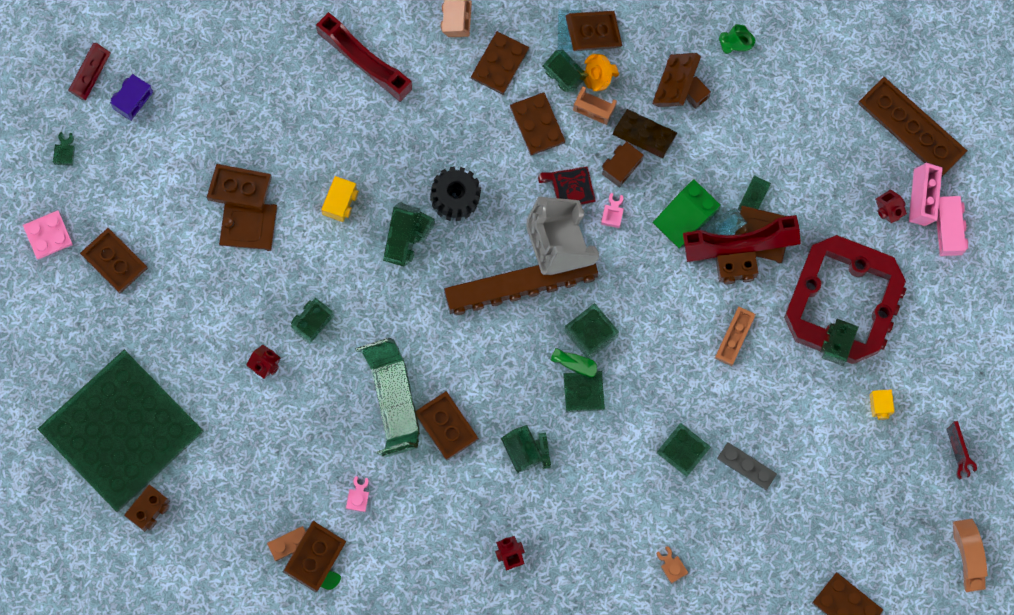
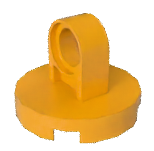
(599, 72)

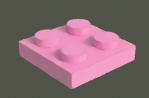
(47, 234)

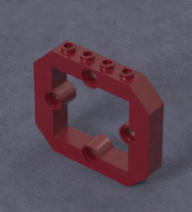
(848, 253)

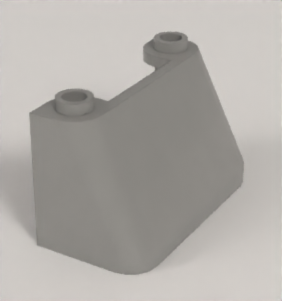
(557, 236)

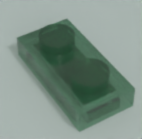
(755, 193)

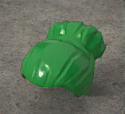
(737, 39)

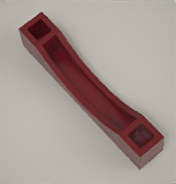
(385, 75)
(778, 234)

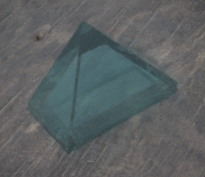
(727, 223)

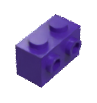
(131, 97)

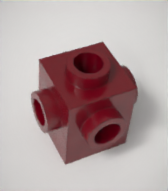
(891, 206)
(264, 361)
(510, 552)

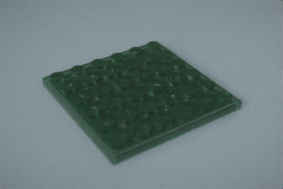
(120, 430)

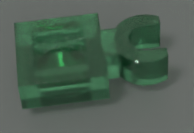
(64, 152)
(542, 445)

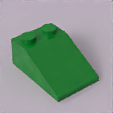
(687, 213)

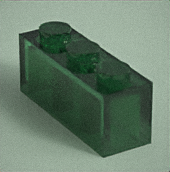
(402, 234)

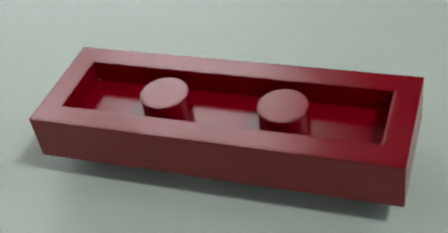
(89, 71)

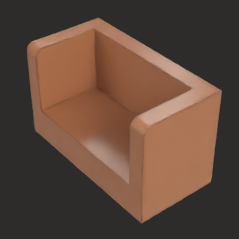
(594, 107)

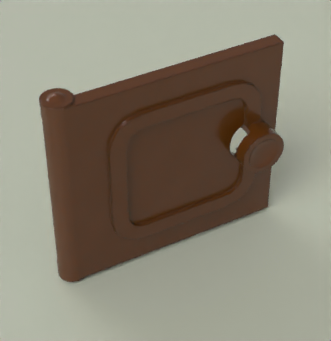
(756, 220)
(251, 227)

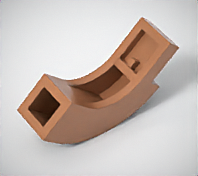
(972, 553)

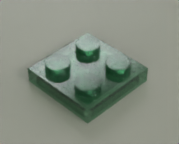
(583, 392)
(683, 450)

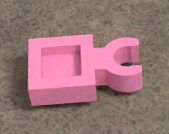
(613, 214)
(358, 498)

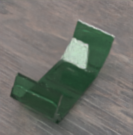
(393, 396)

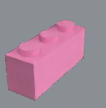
(925, 194)
(951, 226)

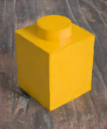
(882, 404)

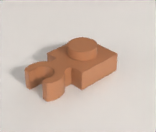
(672, 568)

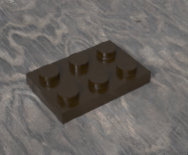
(644, 133)

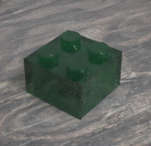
(591, 331)

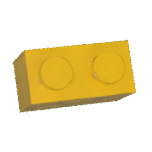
(339, 199)

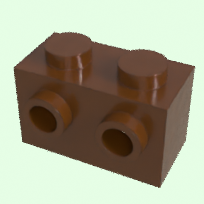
(737, 267)
(147, 508)

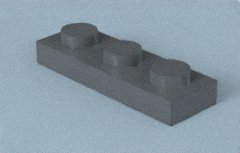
(747, 466)

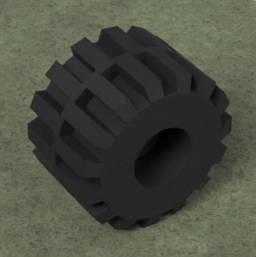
(455, 182)

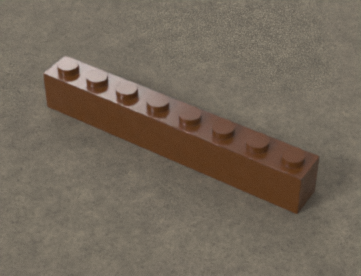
(512, 286)

